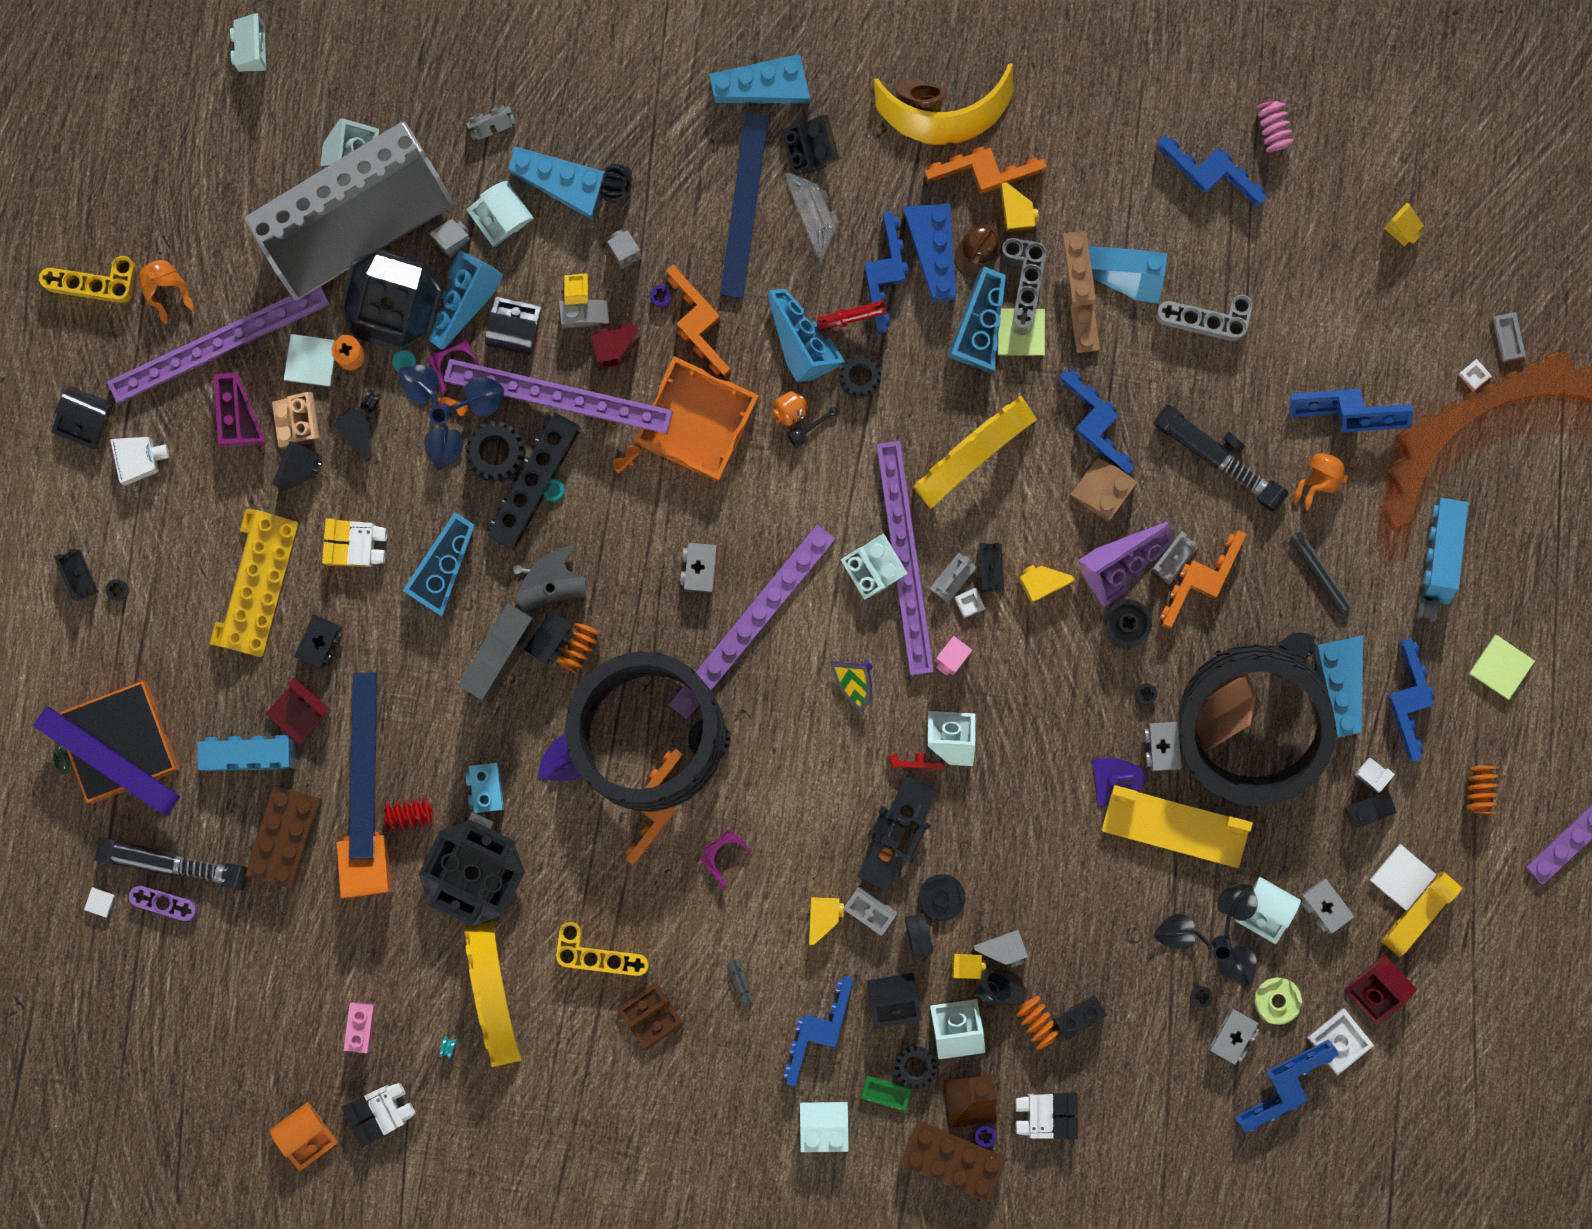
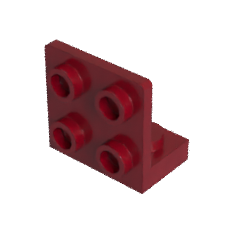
(298, 711)

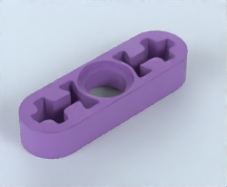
(177, 913)

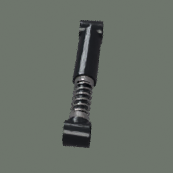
(1175, 425)
(168, 863)

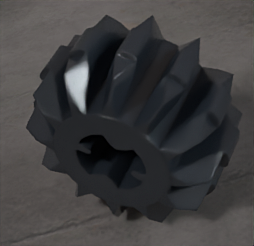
(616, 183)

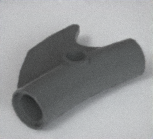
(547, 572)

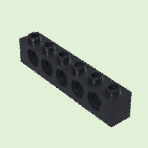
(512, 536)

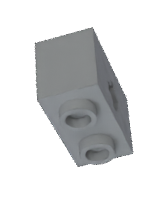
(707, 556)
(1170, 735)
(1325, 893)
(1222, 1041)

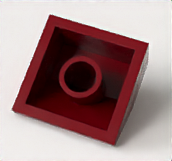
(1380, 989)

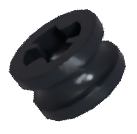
(370, 401)
(112, 595)
(1151, 689)
(1205, 991)

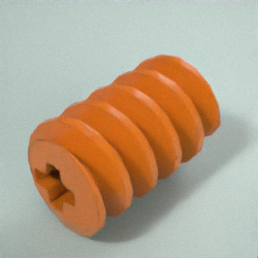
(340, 349)
(577, 647)
(1482, 789)
(1037, 1022)

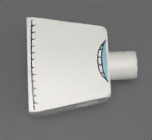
(137, 458)

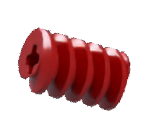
(407, 813)

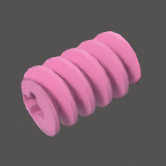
(1274, 125)

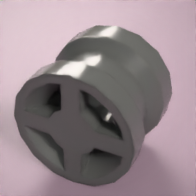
(1427, 609)

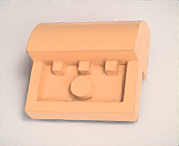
(296, 420)

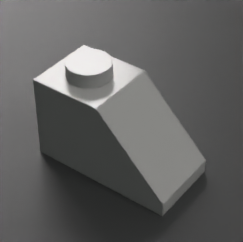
(450, 237)
(624, 248)
(583, 315)
(1004, 949)

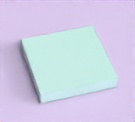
(309, 361)

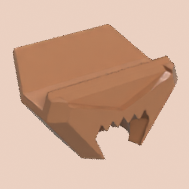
(1227, 711)

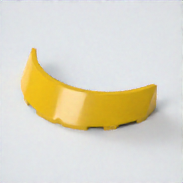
(950, 126)
(974, 451)
(490, 994)

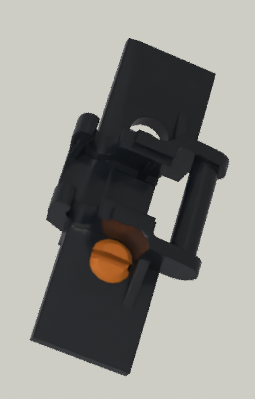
(889, 829)

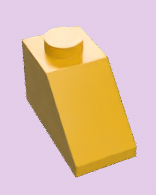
(1017, 210)
(1405, 225)
(1043, 581)
(823, 917)
(967, 966)

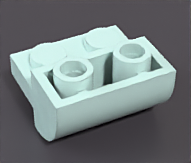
(499, 213)
(874, 566)
(1273, 911)

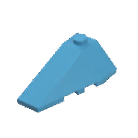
(1130, 271)
(469, 289)
(803, 346)

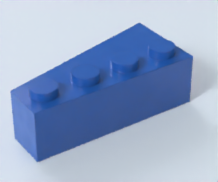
(932, 240)

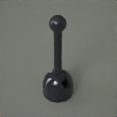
(798, 436)

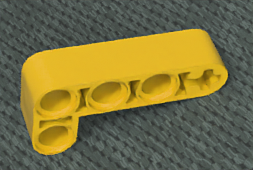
(87, 281)
(1421, 913)
(602, 955)

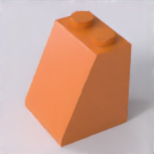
(364, 876)

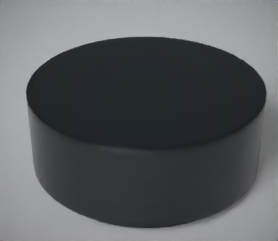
(1234, 442)

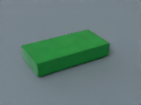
(886, 1093)

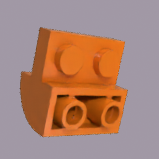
(303, 1136)

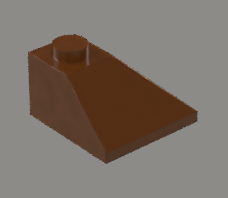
(970, 1100)

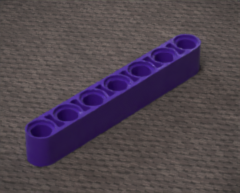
(106, 760)

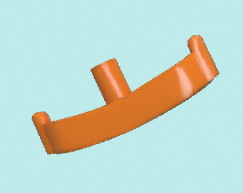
(451, 402)
(621, 463)

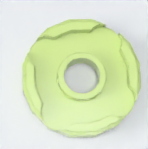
(1264, 1004)

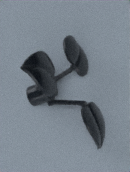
(1236, 963)

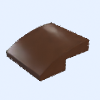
(650, 1016)

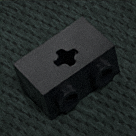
(316, 630)
(1079, 1017)

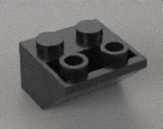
(894, 1000)

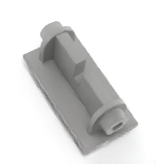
(498, 118)
(953, 577)

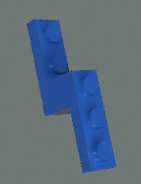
(1211, 171)
(886, 271)
(1351, 410)
(1096, 421)
(1411, 699)
(818, 1030)
(1287, 1086)

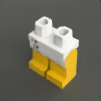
(361, 544)

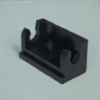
(991, 567)
(76, 574)

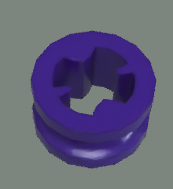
(654, 293)
(980, 1142)

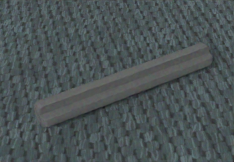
(1320, 572)

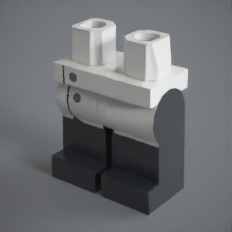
(385, 1111)
(1041, 1114)

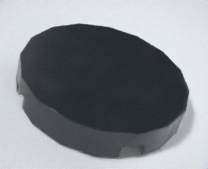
(941, 897)

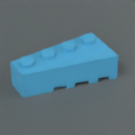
(763, 83)
(560, 179)
(978, 329)
(1445, 550)
(438, 570)
(1342, 674)
(246, 754)

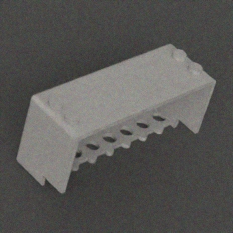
(349, 210)

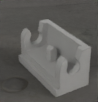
(1175, 558)
(870, 910)

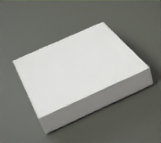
(1402, 877)
(1345, 1036)

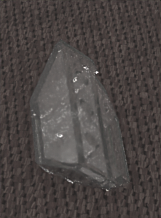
(814, 213)

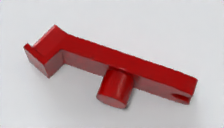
(920, 759)

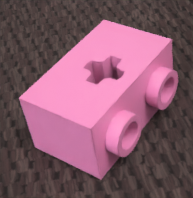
(952, 656)
(360, 1027)

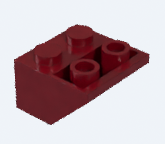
(614, 345)

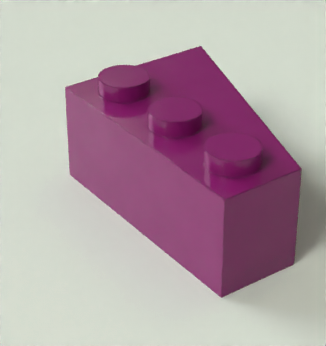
(234, 415)

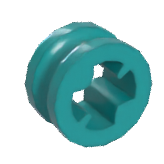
(447, 1047)

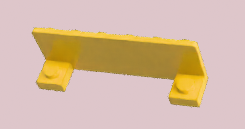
(256, 583)
(1176, 826)

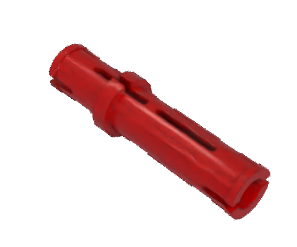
(844, 317)

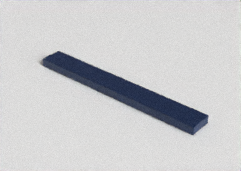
(744, 206)
(363, 766)

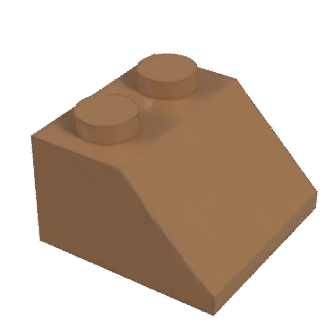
(1103, 489)

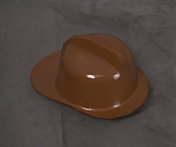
(922, 94)
(978, 249)

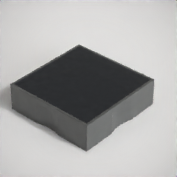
(498, 654)

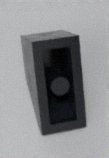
(357, 431)
(1370, 809)

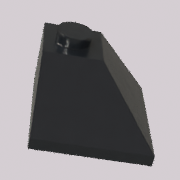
(297, 467)

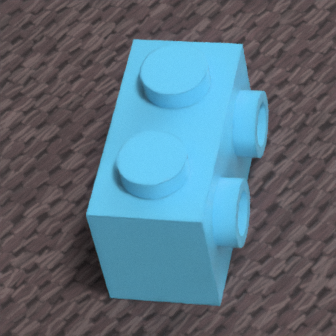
(485, 788)

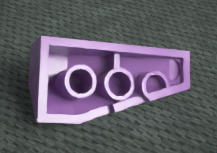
(1119, 562)

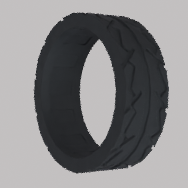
(596, 688)
(1263, 789)

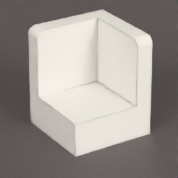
(1374, 775)

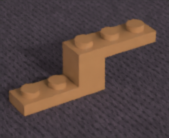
(1081, 292)

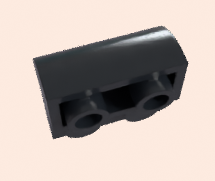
(810, 145)
(512, 325)
(81, 417)
(549, 637)
(1299, 644)

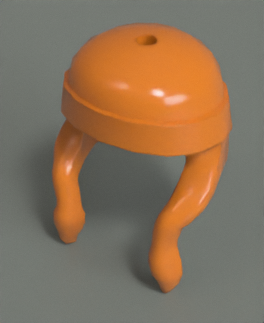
(161, 274)
(1326, 477)

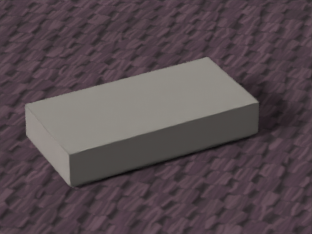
(1508, 337)

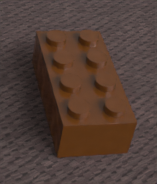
(283, 837)
(953, 1160)

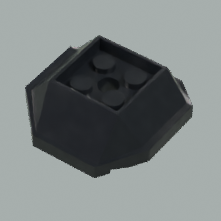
(403, 280)
(446, 879)

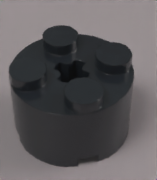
(1132, 611)

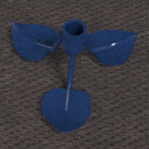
(444, 444)

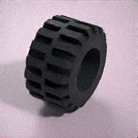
(485, 434)

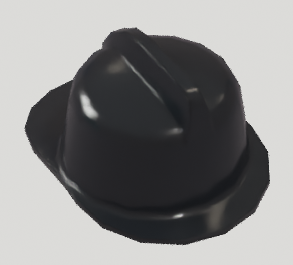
(1000, 988)

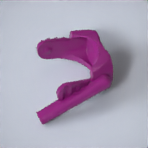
(438, 355)
(710, 852)

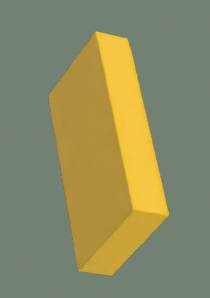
(576, 289)

